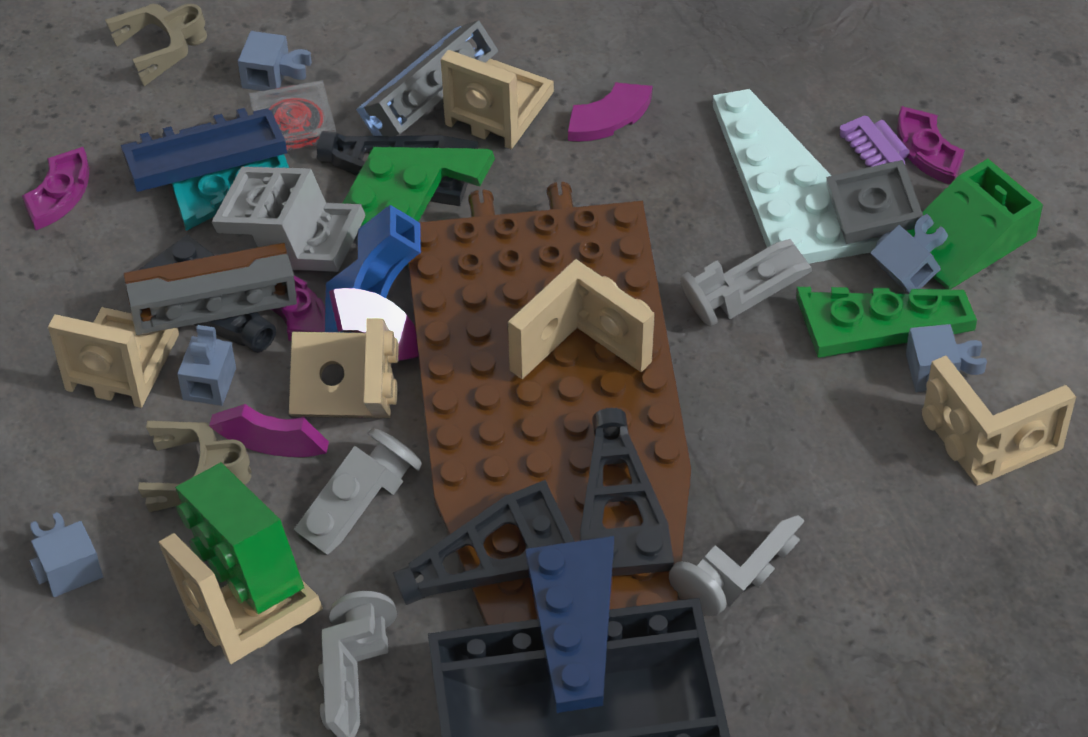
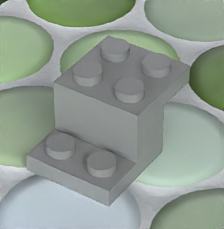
(291, 210)

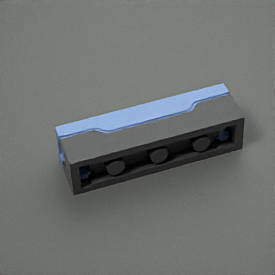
(420, 84)

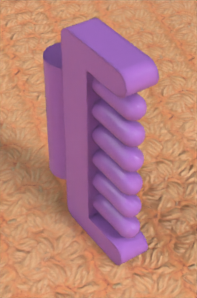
(874, 142)

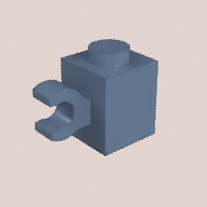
(267, 61)
(909, 257)
(935, 342)
(207, 368)
(64, 556)

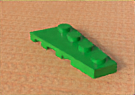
(862, 321)

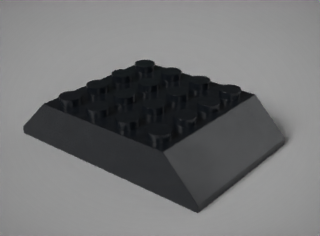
(655, 679)

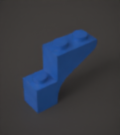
(383, 251)

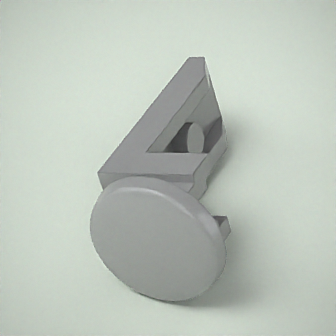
(745, 283)
(354, 488)
(721, 581)
(356, 635)

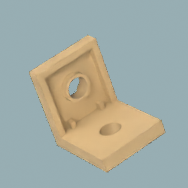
(491, 96)
(584, 302)
(110, 354)
(368, 375)
(987, 442)
(222, 617)

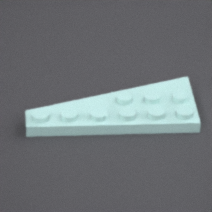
(782, 180)

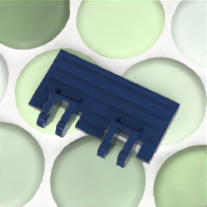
(203, 149)

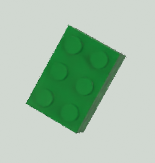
(238, 538)

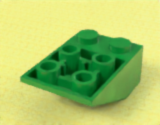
(984, 221)

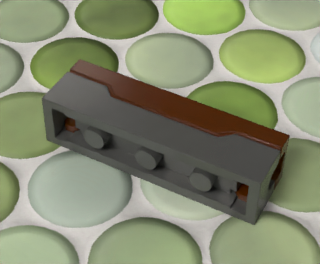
(210, 288)

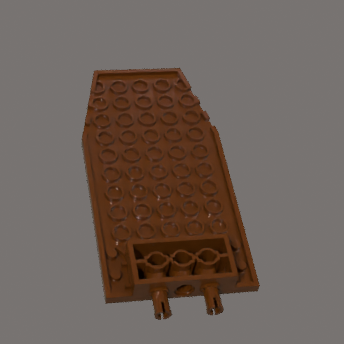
(509, 432)

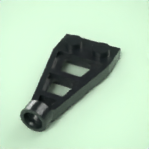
(449, 190)
(243, 329)
(529, 509)
(637, 547)

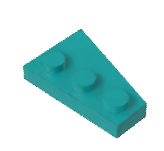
(202, 195)

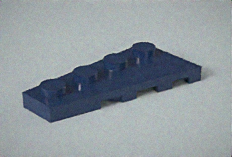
(572, 609)

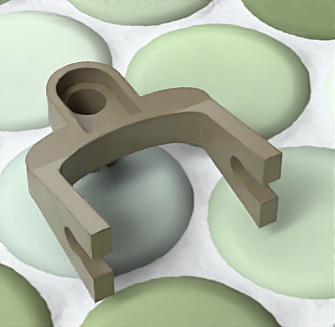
(182, 25)
(171, 434)

